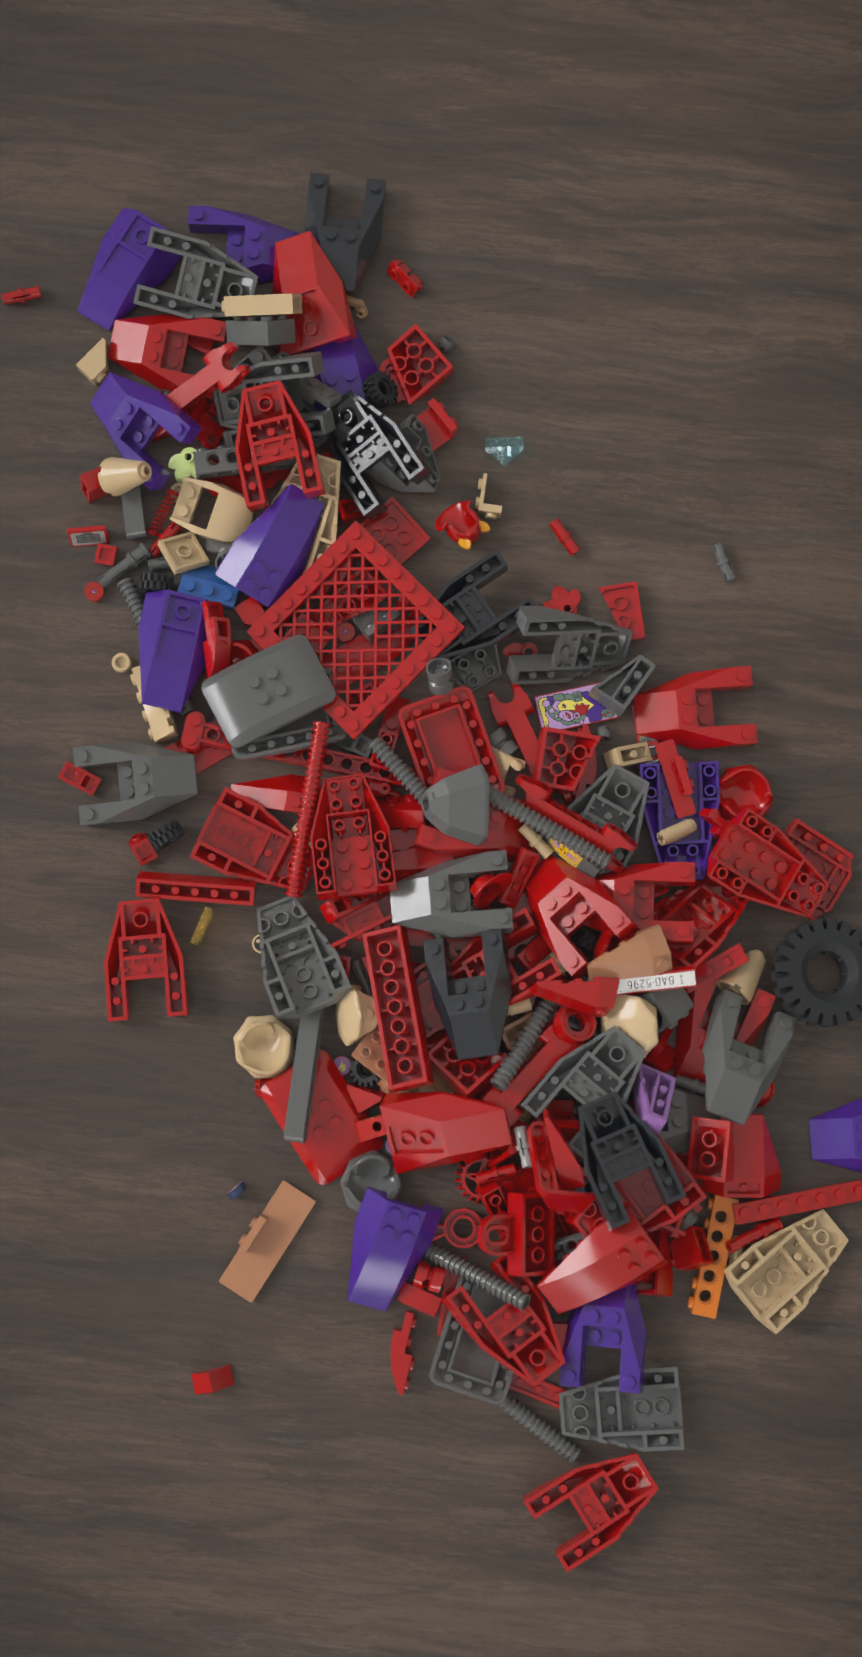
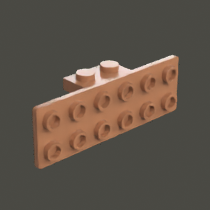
(371, 1056)
(266, 1241)

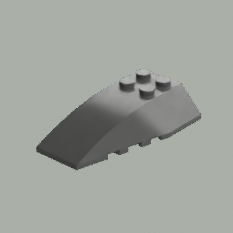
(297, 961)
(627, 1419)

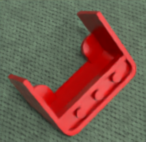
(545, 1172)

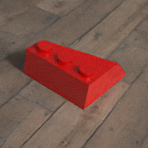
(418, 364)
(563, 757)

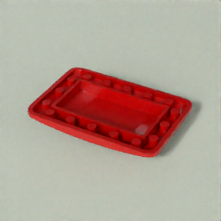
(448, 735)
(331, 1130)

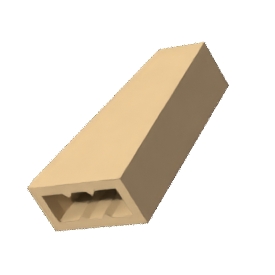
(262, 304)

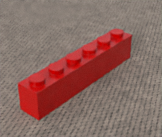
(196, 888)

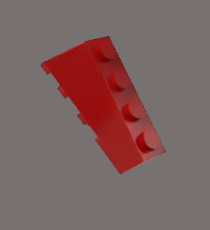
(416, 860)

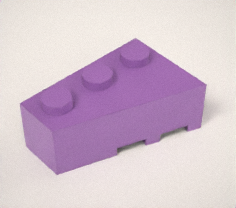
(653, 1096)

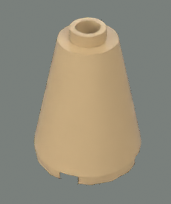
(122, 475)
(744, 978)

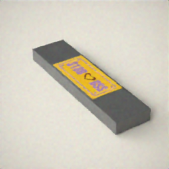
(572, 858)

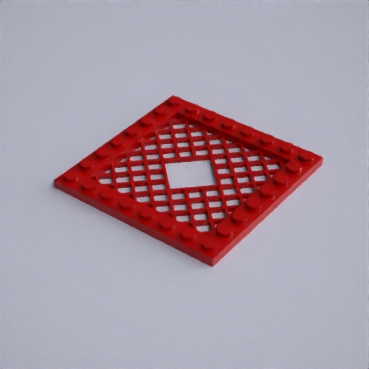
(408, 670)

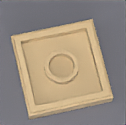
(183, 552)

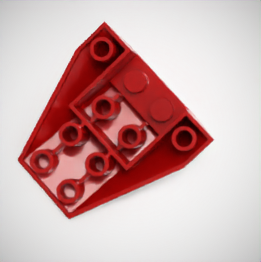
(755, 1164)

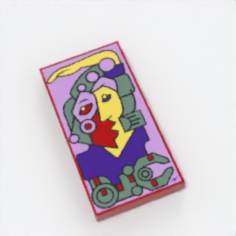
(571, 709)

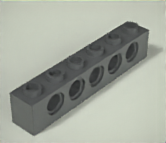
(224, 468)

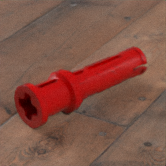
(761, 1231)

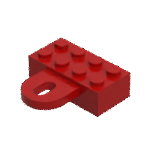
(525, 1235)

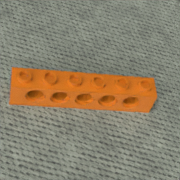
(709, 1307)

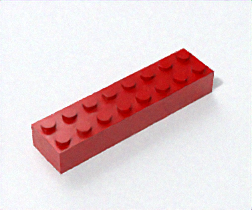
(397, 1009)

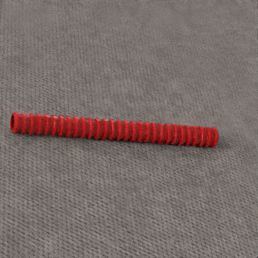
(307, 809)

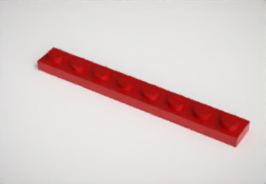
(797, 1202)

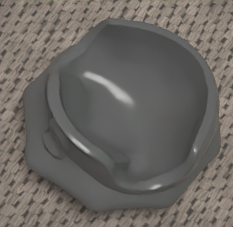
(372, 1171)

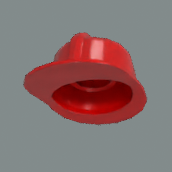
(488, 887)

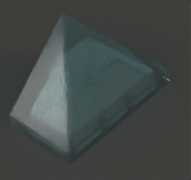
(504, 448)

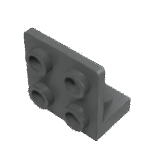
(365, 622)

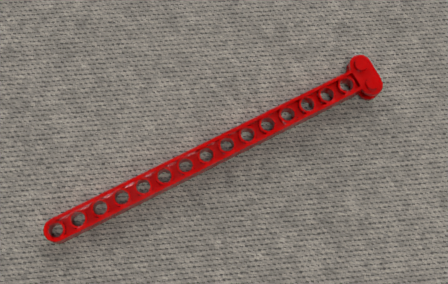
(197, 730)

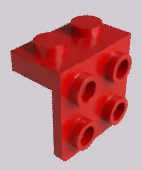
(438, 424)

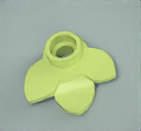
(182, 466)

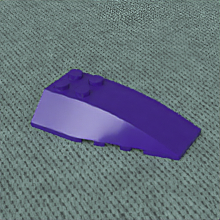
(345, 366)
(273, 547)
(387, 1247)

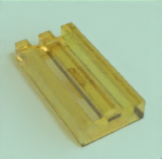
(202, 926)

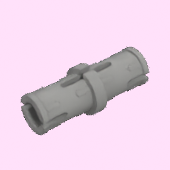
(523, 1146)

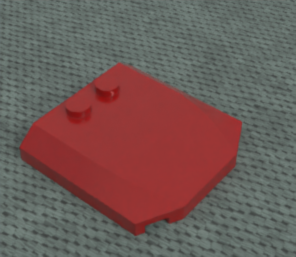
(826, 857)

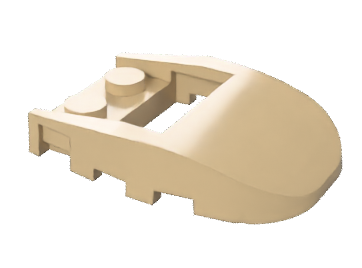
(229, 515)

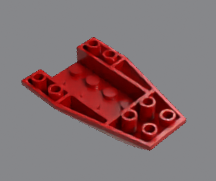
(765, 866)

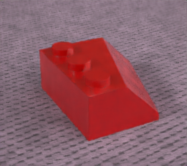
(463, 1076)

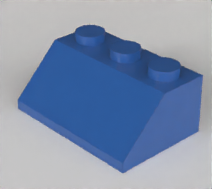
(207, 585)

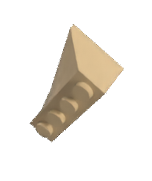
(160, 720)

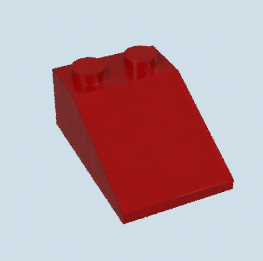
(711, 1150)

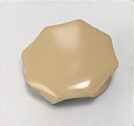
(355, 1015)
(634, 1018)
(264, 1046)

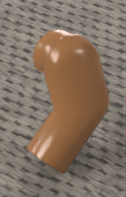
(359, 306)

